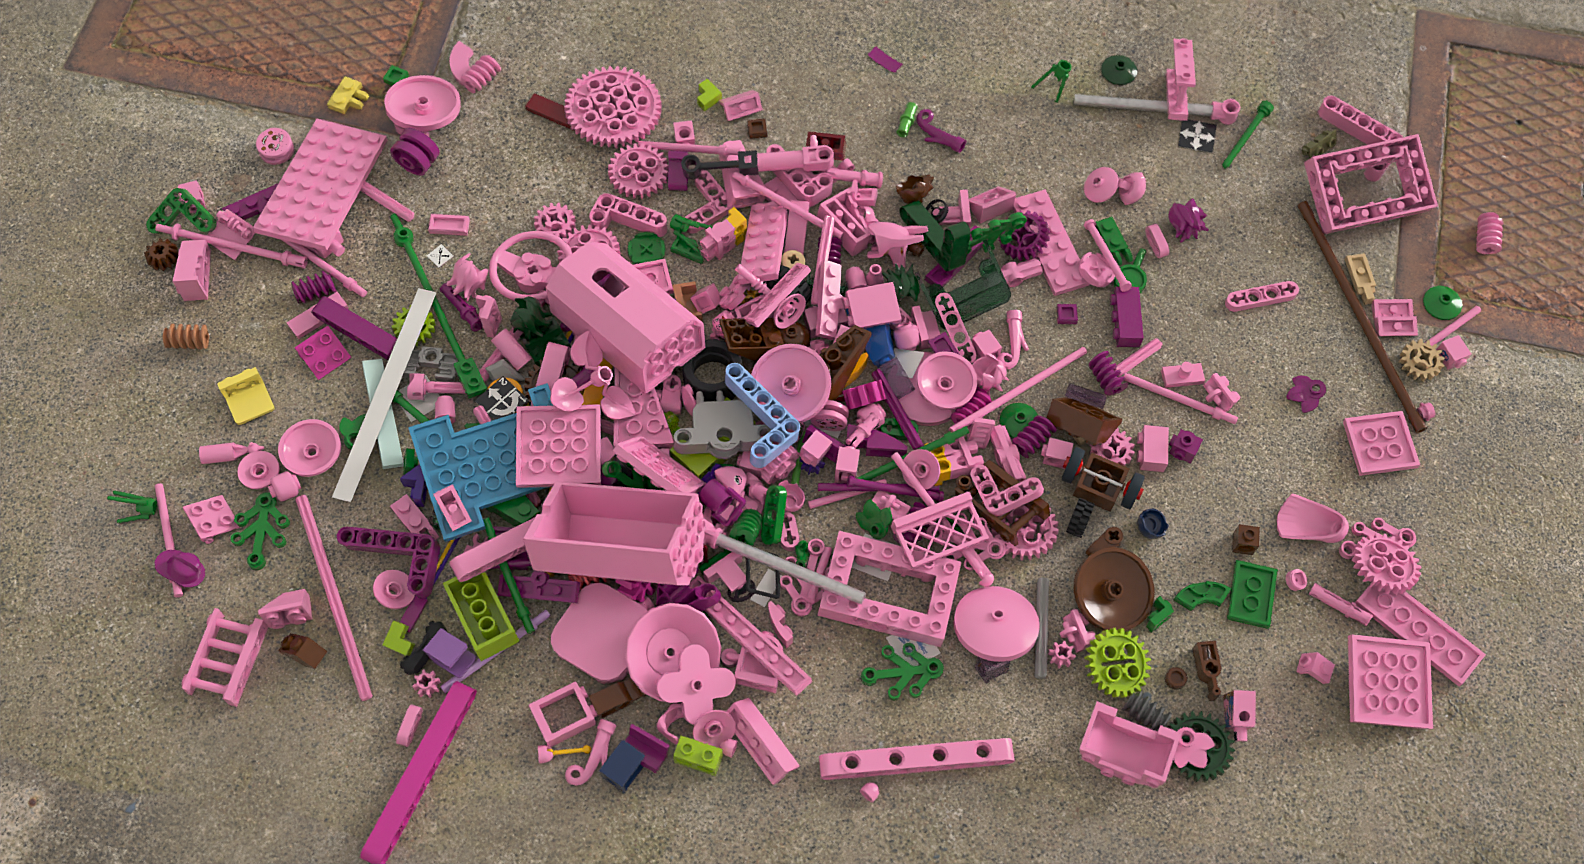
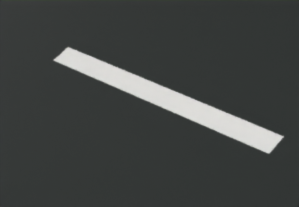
(384, 395)

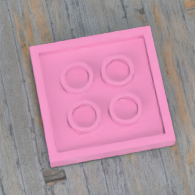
(1381, 443)

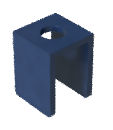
(622, 766)

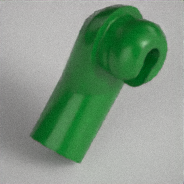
(802, 553)

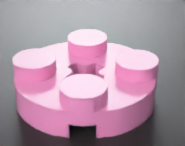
(733, 295)

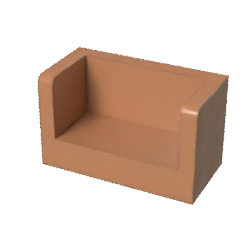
(683, 293)

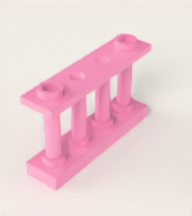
(1179, 79)
(240, 671)

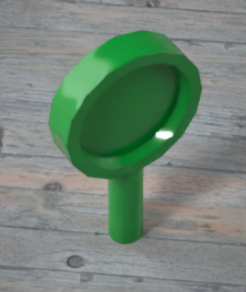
(1134, 273)

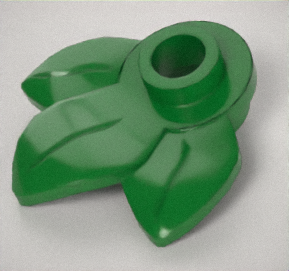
(350, 429)
(874, 517)

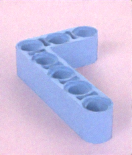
(764, 412)

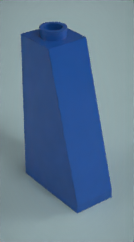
(880, 344)

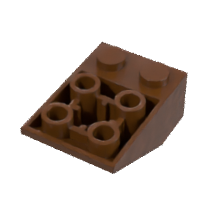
(750, 340)

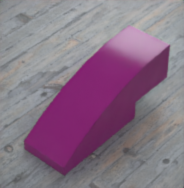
(879, 443)

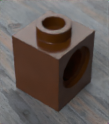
(1245, 539)

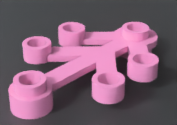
(1398, 534)
(986, 546)
(801, 598)

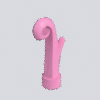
(1014, 320)
(598, 753)

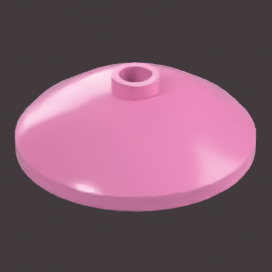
(951, 370)
(302, 440)

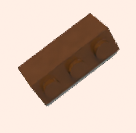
(1082, 420)

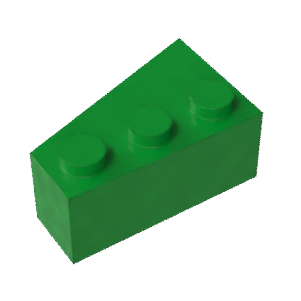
(515, 510)

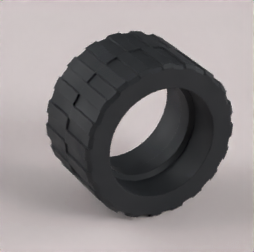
(714, 352)

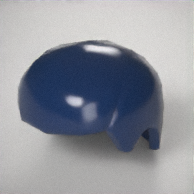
(1152, 524)

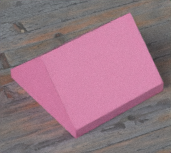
(992, 203)

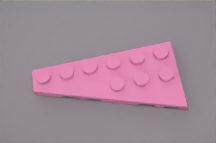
(647, 421)

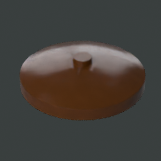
(1114, 589)

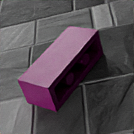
(1127, 317)

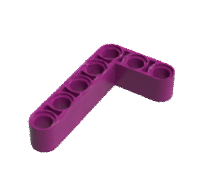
(397, 546)

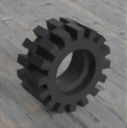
(1080, 518)

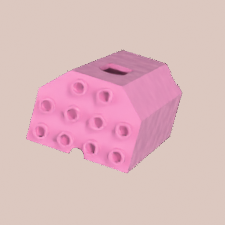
(638, 330)
(618, 533)

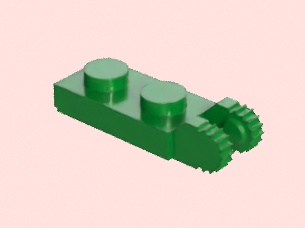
(1114, 240)

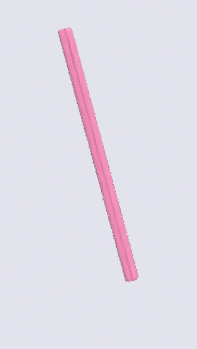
(334, 598)

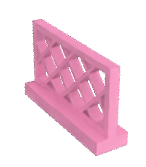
(934, 513)

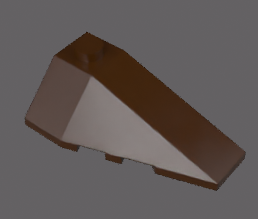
(843, 357)

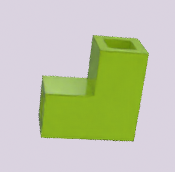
(709, 95)
(396, 641)

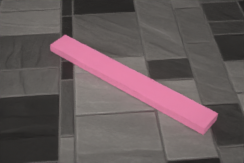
(756, 643)

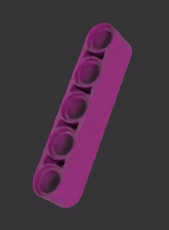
(354, 327)

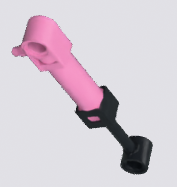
(752, 162)

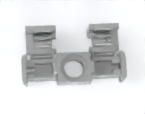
(446, 366)

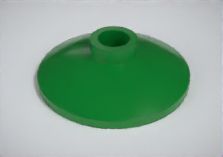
(1440, 308)
(1009, 417)

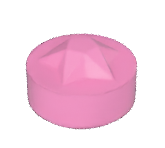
(1296, 580)

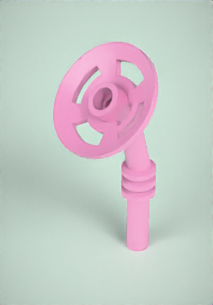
(785, 306)

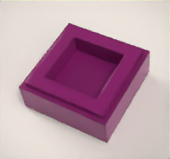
(1067, 314)

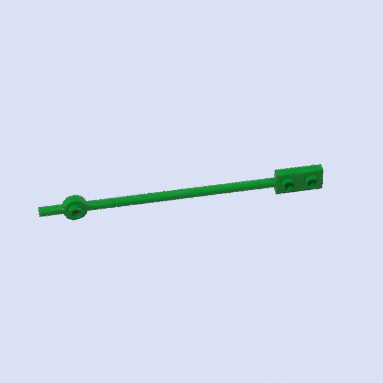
(465, 368)

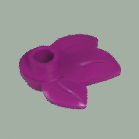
(1304, 393)

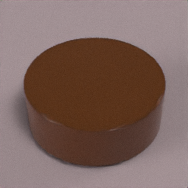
(1176, 678)

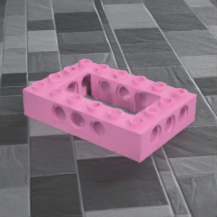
(1412, 170)
(882, 617)

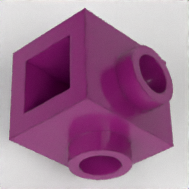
(1184, 445)

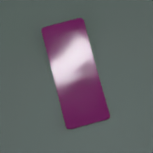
(884, 60)

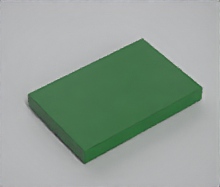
(1252, 594)

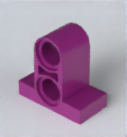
(676, 178)

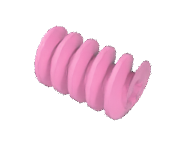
(479, 73)
(1489, 233)

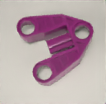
(685, 595)

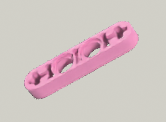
(1260, 293)
(958, 327)

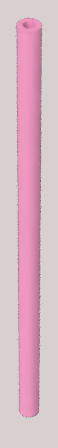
(1019, 389)

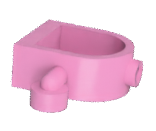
(749, 670)

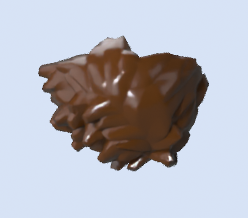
(915, 188)

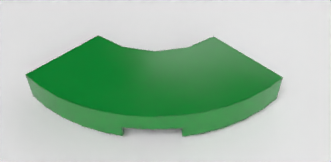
(1202, 593)

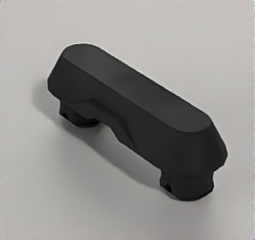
(415, 662)

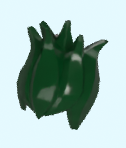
(904, 282)
(529, 316)

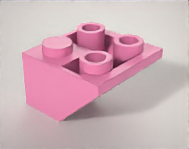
(287, 609)

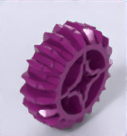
(1028, 241)

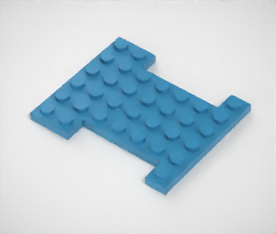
(474, 460)

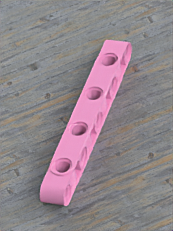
(916, 759)

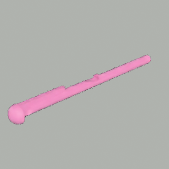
(969, 553)

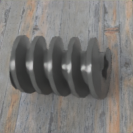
(1147, 711)

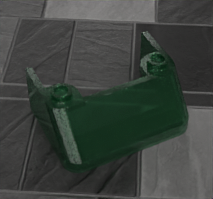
(974, 297)

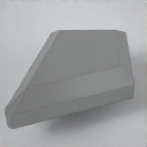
(503, 368)

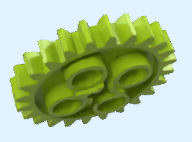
(1121, 682)

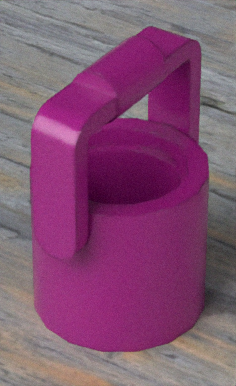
(718, 498)

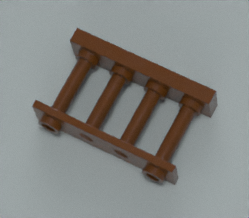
(1036, 507)

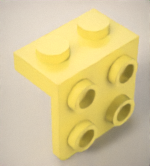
(246, 396)

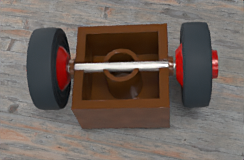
(1102, 480)

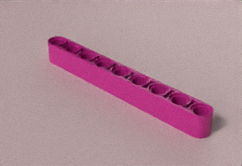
(418, 774)

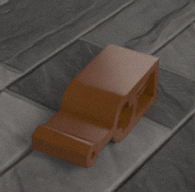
(1207, 656)
(615, 698)

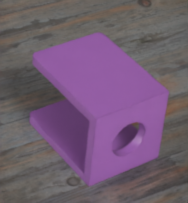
(449, 653)

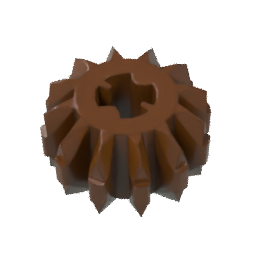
(161, 254)

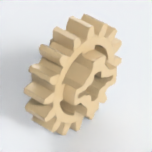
(1421, 360)

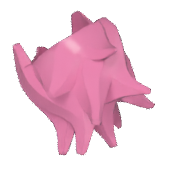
(467, 277)
(989, 372)

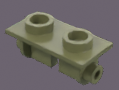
(1321, 144)

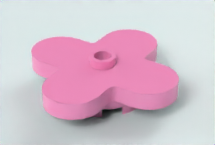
(679, 685)

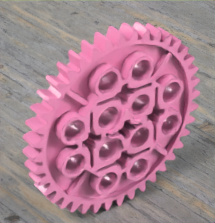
(625, 106)

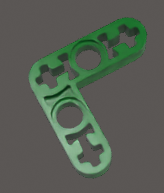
(178, 207)

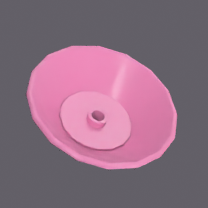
(662, 629)

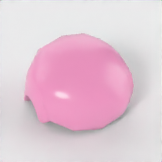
(795, 496)

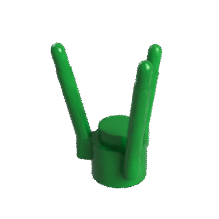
(1060, 71)
(681, 224)
(145, 505)

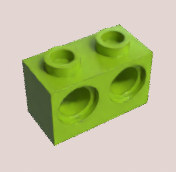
(698, 755)

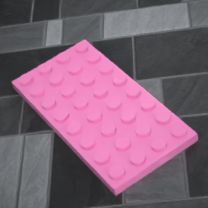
(320, 184)

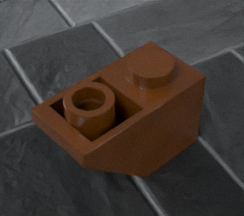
(302, 650)

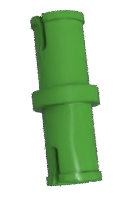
(907, 119)

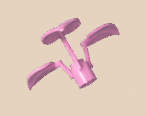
(566, 395)

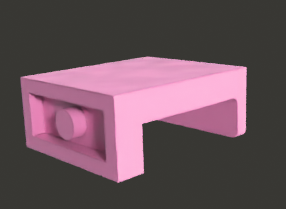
(872, 306)

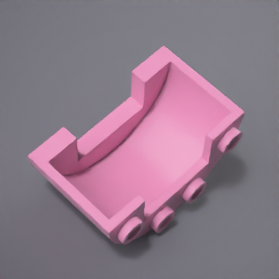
(1128, 748)

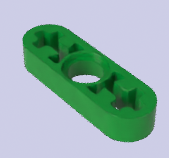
(780, 501)

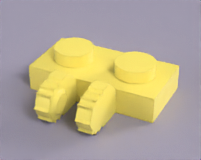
(345, 96)

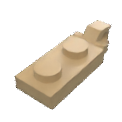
(1361, 277)

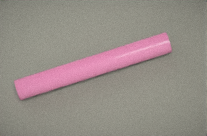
(820, 569)

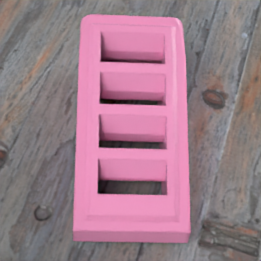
(981, 431)

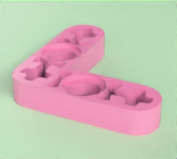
(713, 205)
(997, 497)

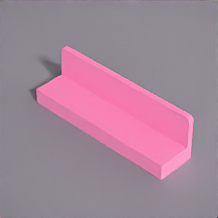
(761, 741)

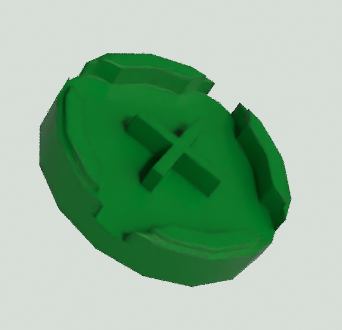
(646, 248)

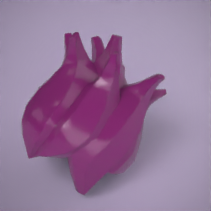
(1187, 219)

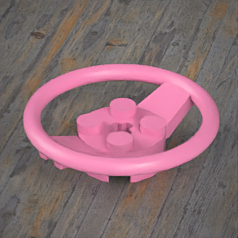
(530, 271)

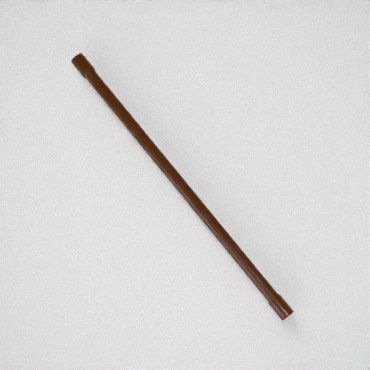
(1413, 415)

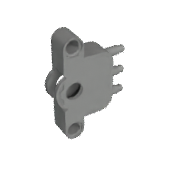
(716, 420)

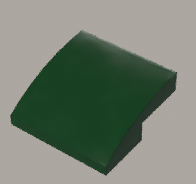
(537, 345)

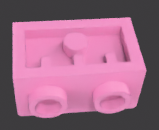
(489, 314)

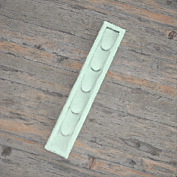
(388, 437)

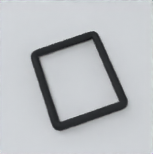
(777, 596)

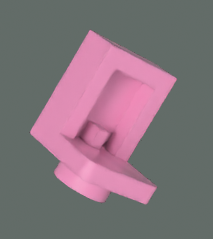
(863, 196)
(1316, 666)

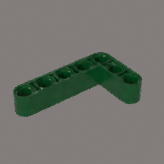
(946, 246)

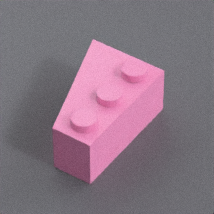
(847, 220)
(193, 270)

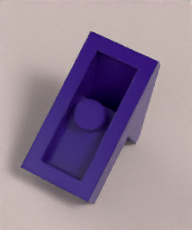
(419, 488)

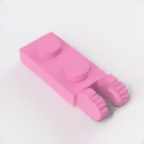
(412, 517)

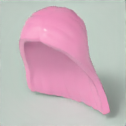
(1310, 521)

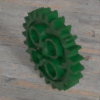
(1216, 758)

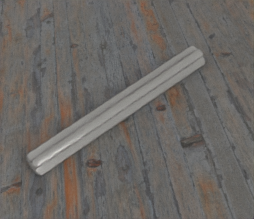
(1042, 638)

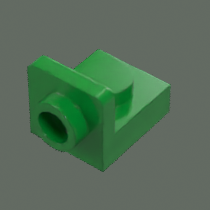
(1161, 615)

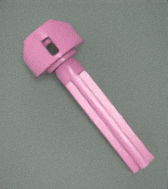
(419, 386)

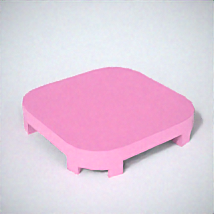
(596, 632)

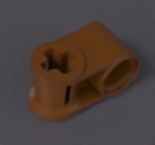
(1104, 541)

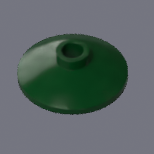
(1119, 75)

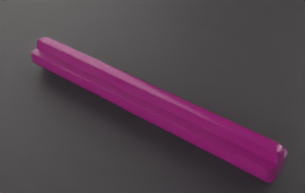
(898, 411)

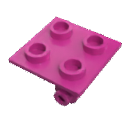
(322, 352)

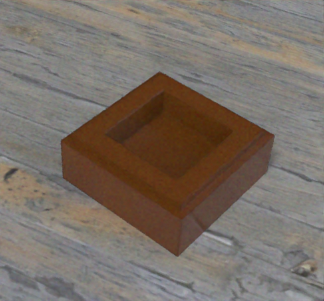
(757, 128)

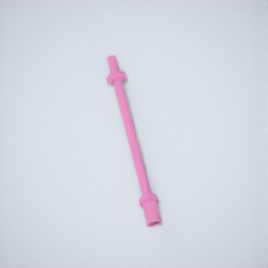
(286, 257)

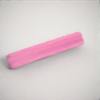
(1138, 356)

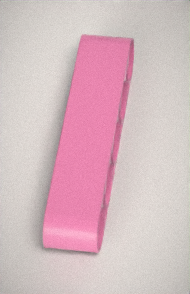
(490, 553)

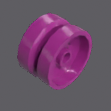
(414, 151)

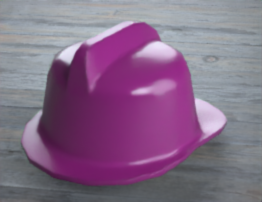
(180, 568)

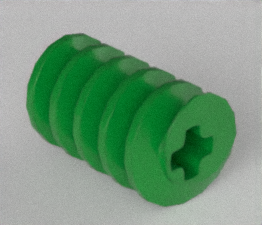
(747, 526)

